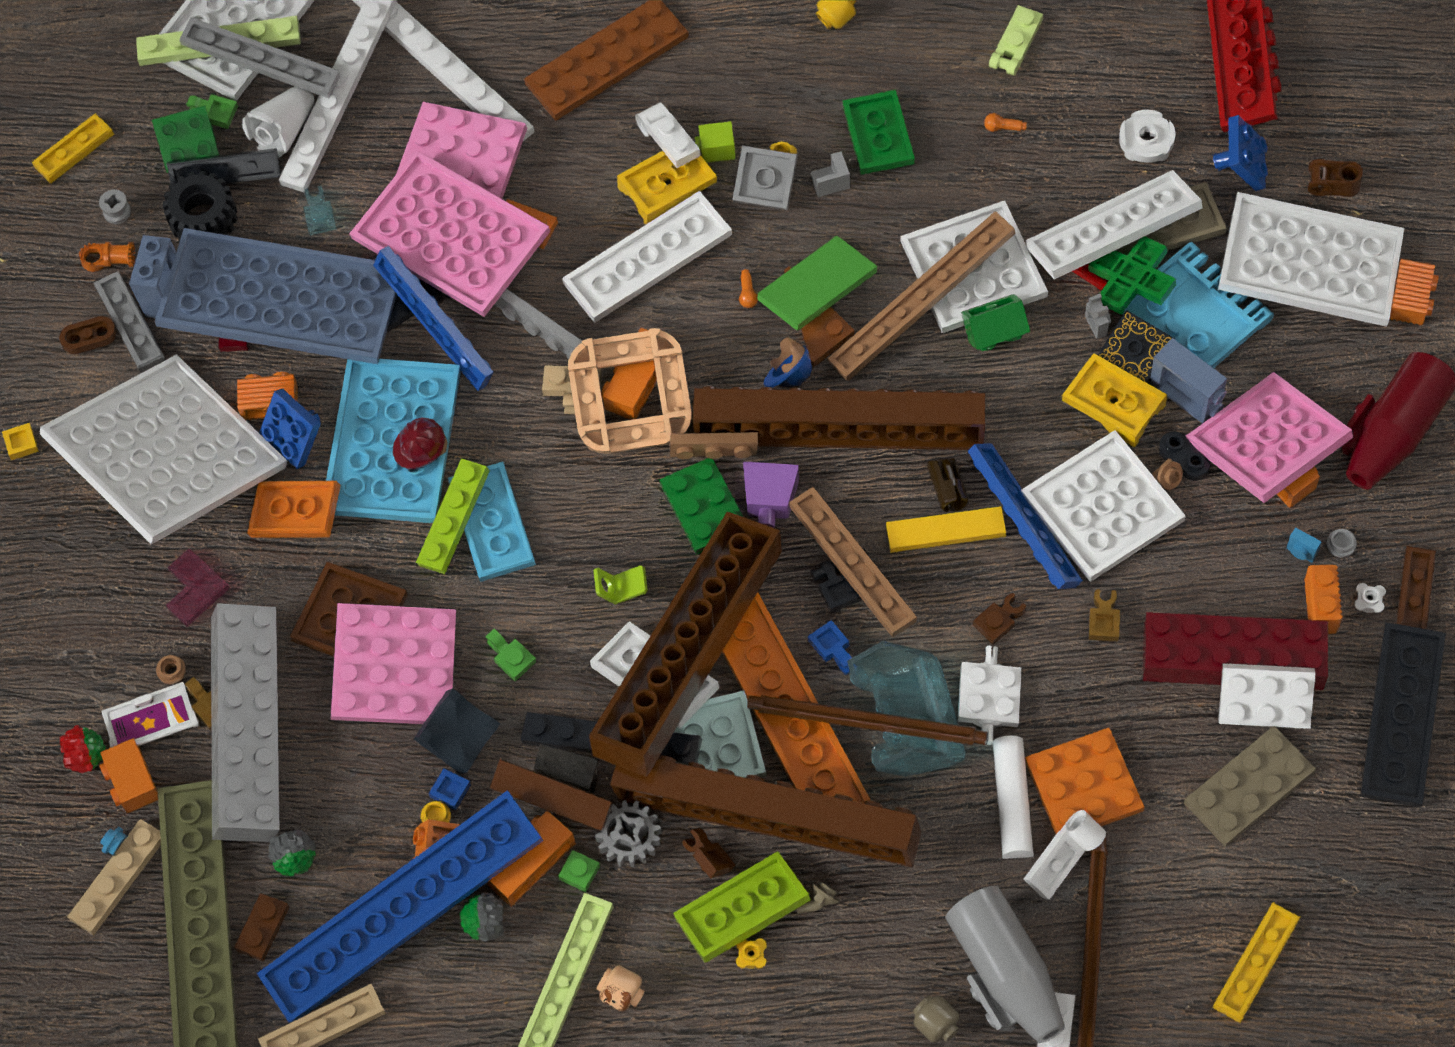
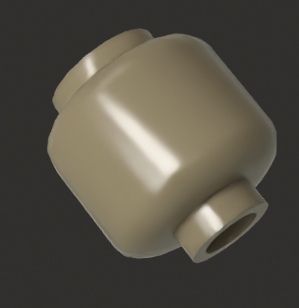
(936, 1019)

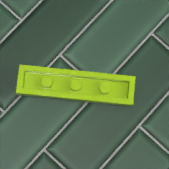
(452, 516)

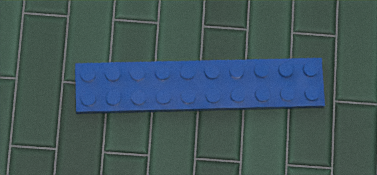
(399, 907)

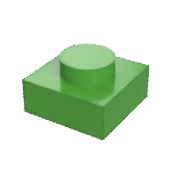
(579, 871)

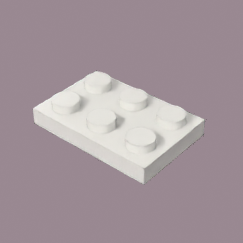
(1266, 695)

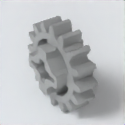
(637, 827)

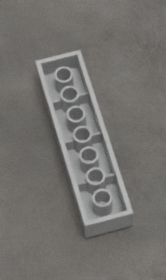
(244, 723)

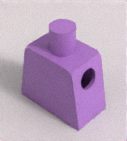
(770, 490)

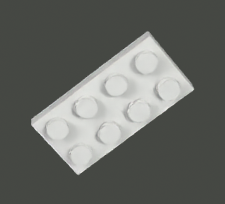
(621, 652)

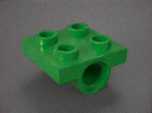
(185, 135)

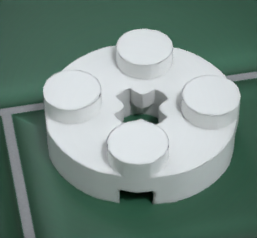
(1147, 150)

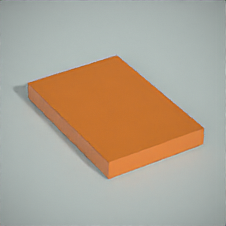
(294, 509)

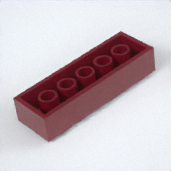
(1196, 646)

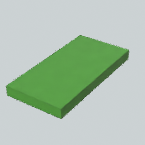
(817, 283)

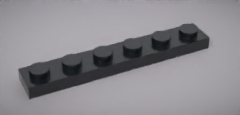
(574, 736)

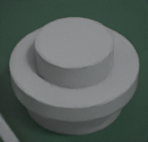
(1341, 543)

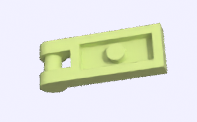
(1016, 40)

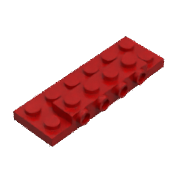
(1244, 60)

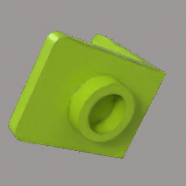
(622, 585)

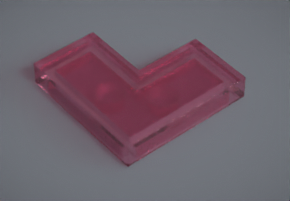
(201, 588)

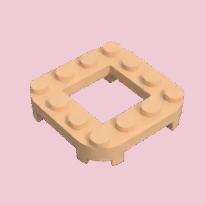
(625, 350)

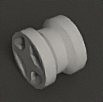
(121, 209)

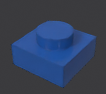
(449, 789)

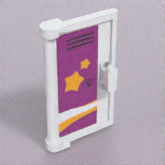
(164, 716)

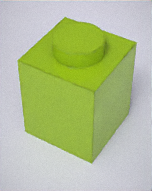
(716, 142)

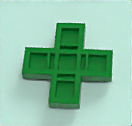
(1133, 275)

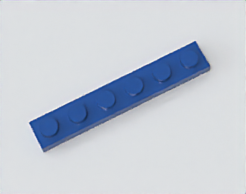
(433, 318)
(1029, 524)

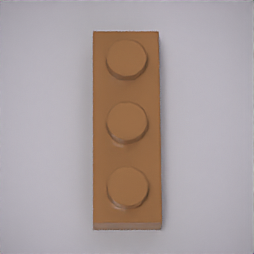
(713, 445)

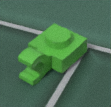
(218, 108)
(512, 657)

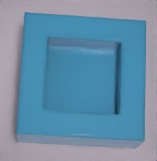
(1303, 545)

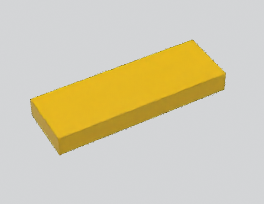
(72, 148)

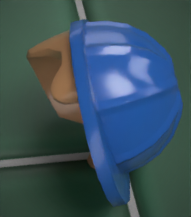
(791, 366)

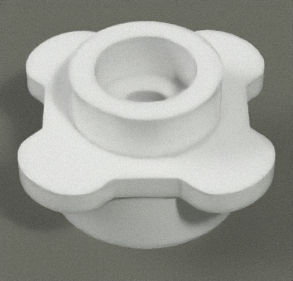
(1366, 605)

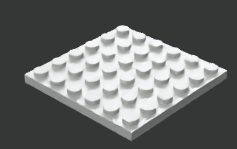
(163, 448)

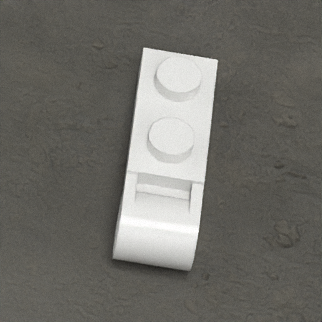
(667, 134)
(1063, 852)

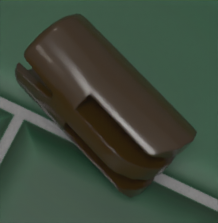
(948, 484)

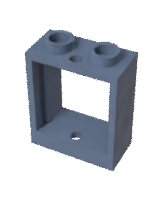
(152, 272)
(1188, 381)

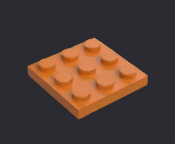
(1086, 777)

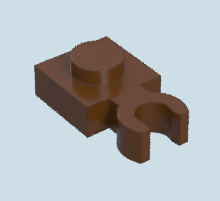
(998, 621)

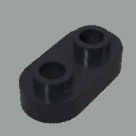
(1184, 455)

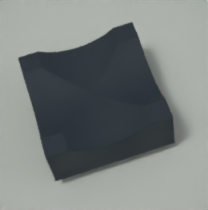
(456, 731)

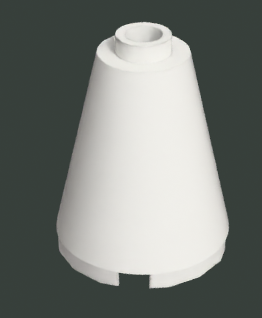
(279, 119)

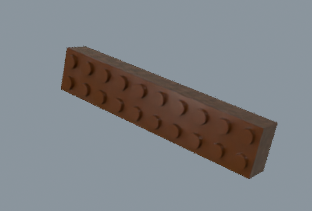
(844, 417)
(685, 644)
(773, 809)

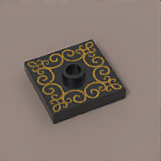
(1134, 345)

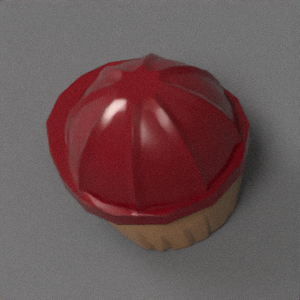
(419, 443)

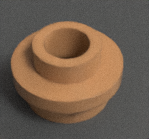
(168, 662)

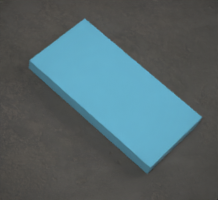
(496, 529)

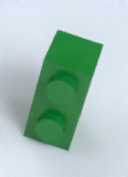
(995, 322)

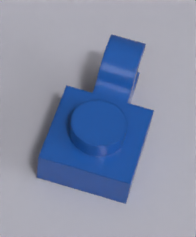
(830, 644)

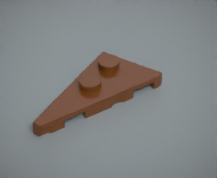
(825, 334)

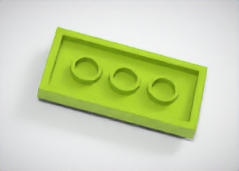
(741, 907)

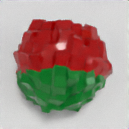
(81, 749)

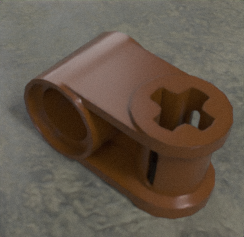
(1333, 176)

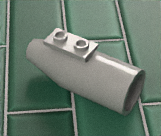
(1010, 971)

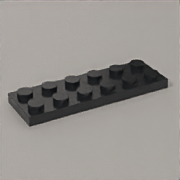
(1403, 715)

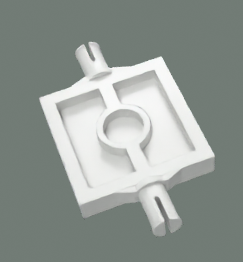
(989, 694)

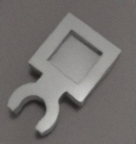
(1097, 316)

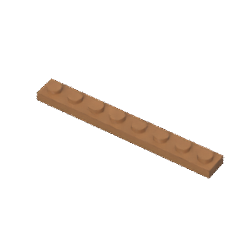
(921, 296)

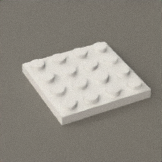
(1003, 273)
(1103, 505)

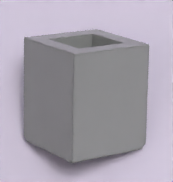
(832, 178)

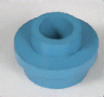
(112, 840)

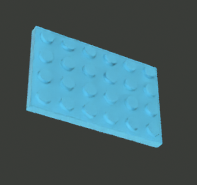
(371, 414)

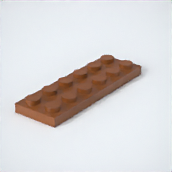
(606, 58)

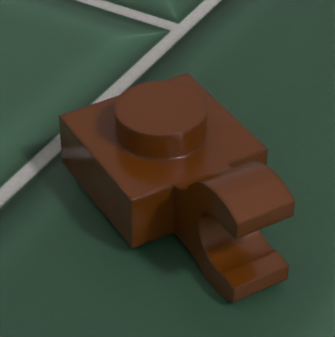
(710, 856)

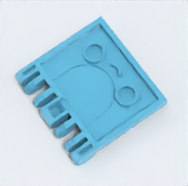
(1199, 312)

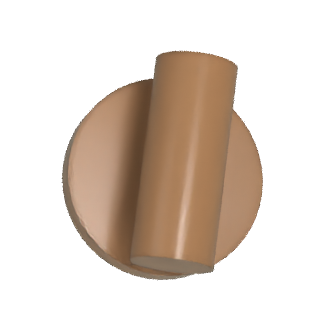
(1169, 474)

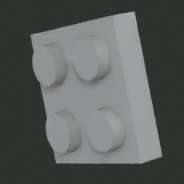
(765, 178)

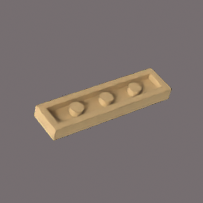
(116, 877)
(328, 1021)

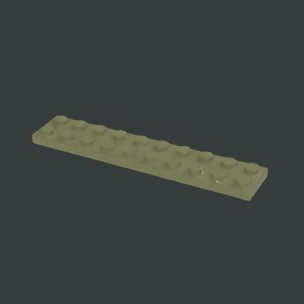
(196, 919)

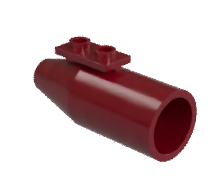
(1398, 421)

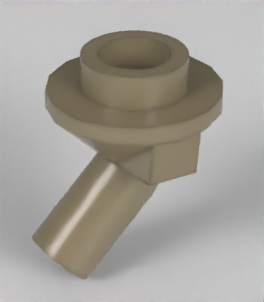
(823, 896)

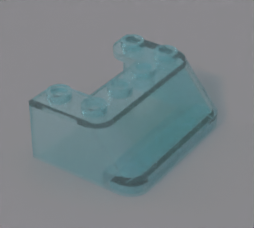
(910, 686)

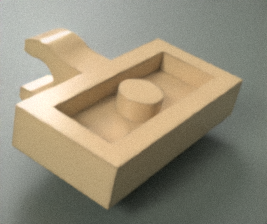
(557, 383)

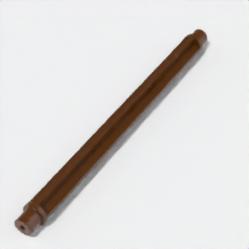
(867, 720)
(1092, 946)

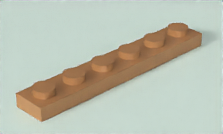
(853, 562)

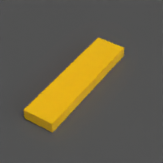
(945, 529)
(1256, 962)

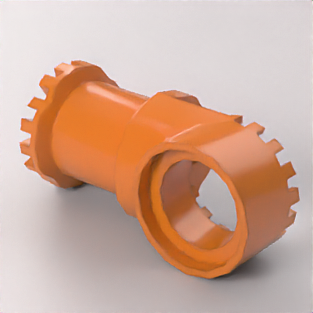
(108, 254)

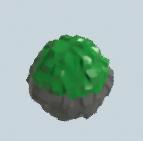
(292, 852)
(483, 917)

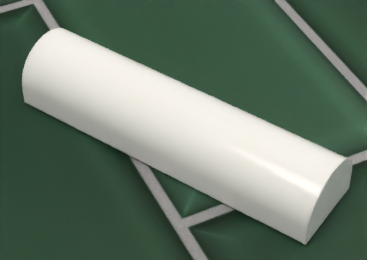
(1012, 797)

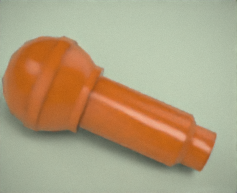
(994, 122)
(748, 296)

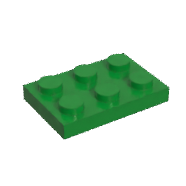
(878, 132)
(699, 500)

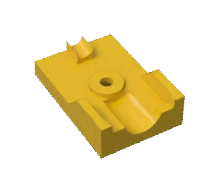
(650, 193)
(1102, 381)

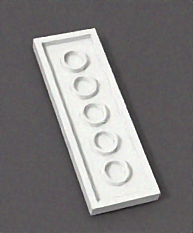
(1113, 224)
(647, 256)

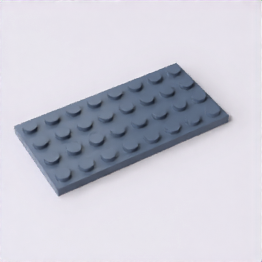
(277, 296)

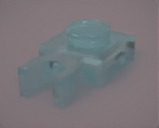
(319, 213)

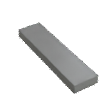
(129, 321)

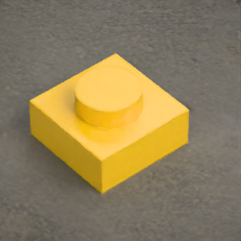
(20, 441)

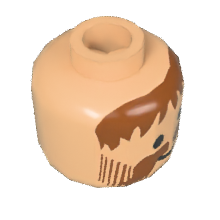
(620, 988)

